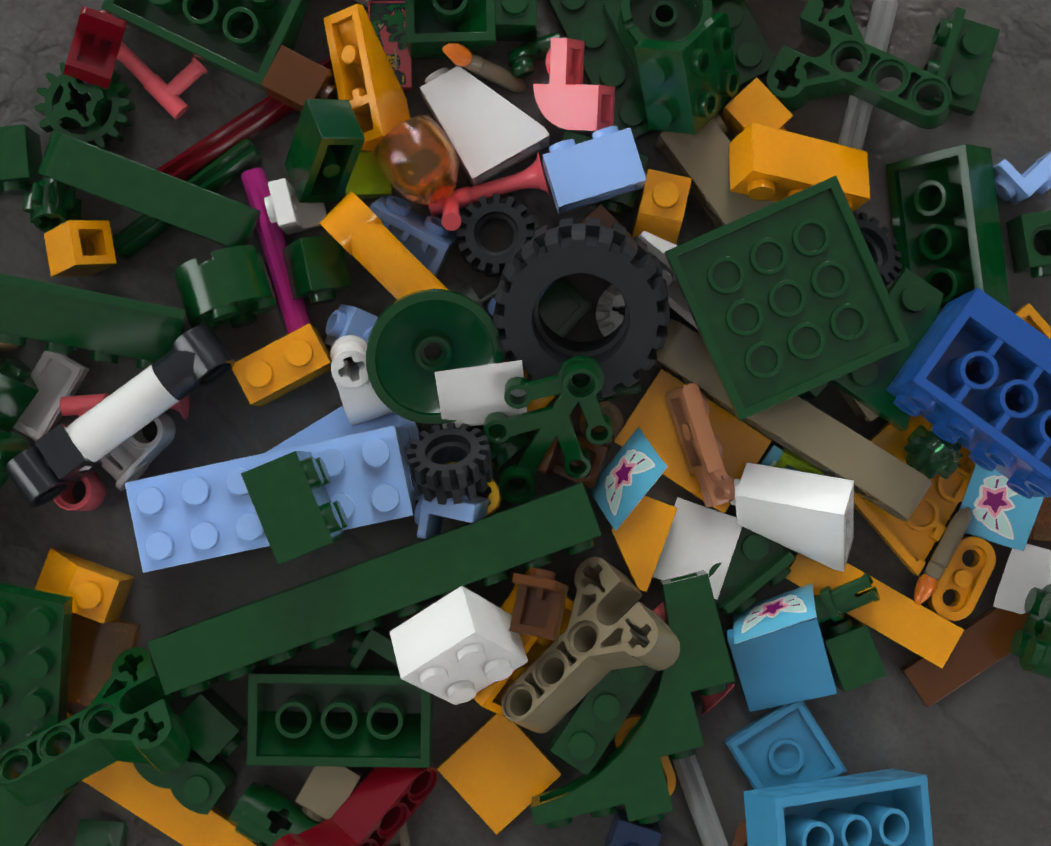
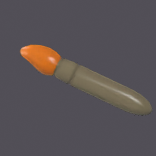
(462, 57)
(942, 555)

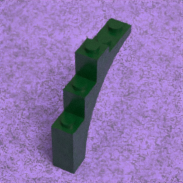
(667, 724)

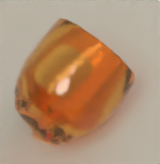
(418, 160)

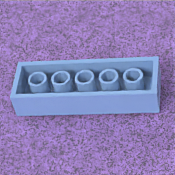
(211, 514)

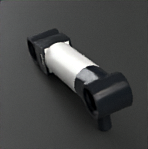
(76, 449)

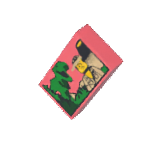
(389, 25)

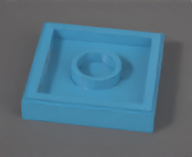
(783, 666)
(784, 748)

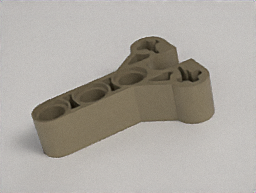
(573, 664)

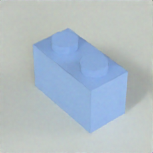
(593, 169)

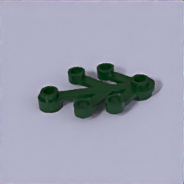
(550, 422)

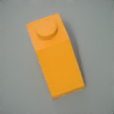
(662, 205)
(643, 538)
(95, 589)

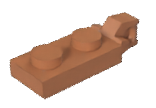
(699, 443)

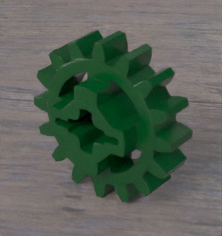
(65, 108)

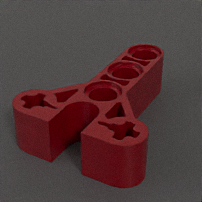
(372, 811)

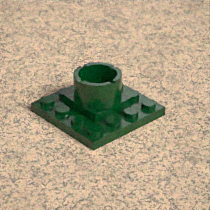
(617, 26)

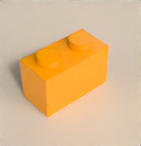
(283, 365)

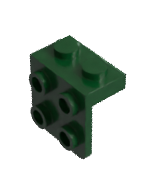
(688, 79)

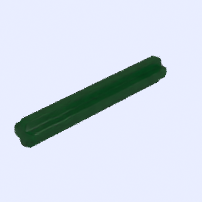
(210, 178)

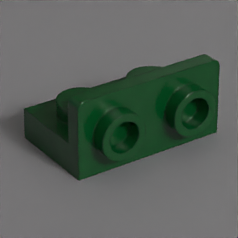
(961, 59)
(751, 567)

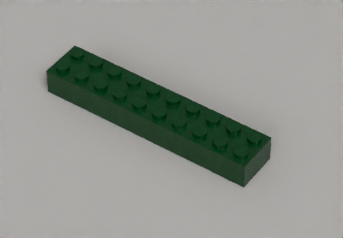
(368, 590)

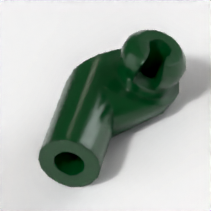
(524, 56)

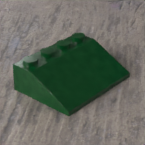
(226, 34)

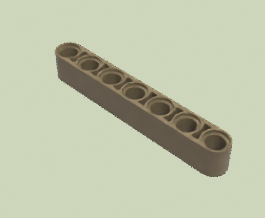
(804, 431)

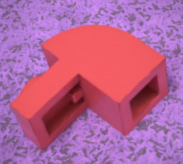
(566, 99)

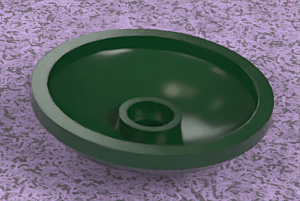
(396, 346)

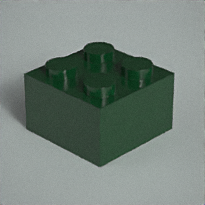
(295, 505)

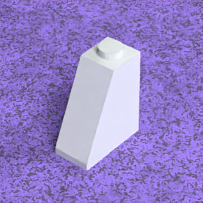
(481, 124)
(798, 511)

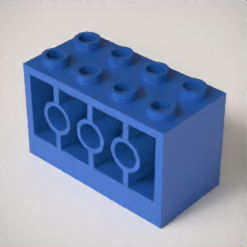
(986, 386)

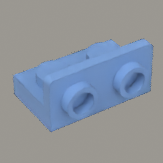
(419, 234)

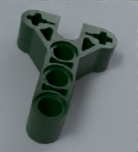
(822, 78)
(122, 723)

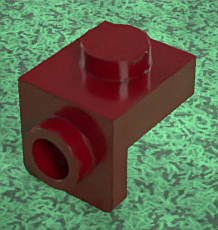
(95, 47)

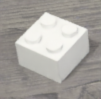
(457, 647)

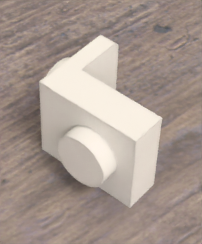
(288, 212)

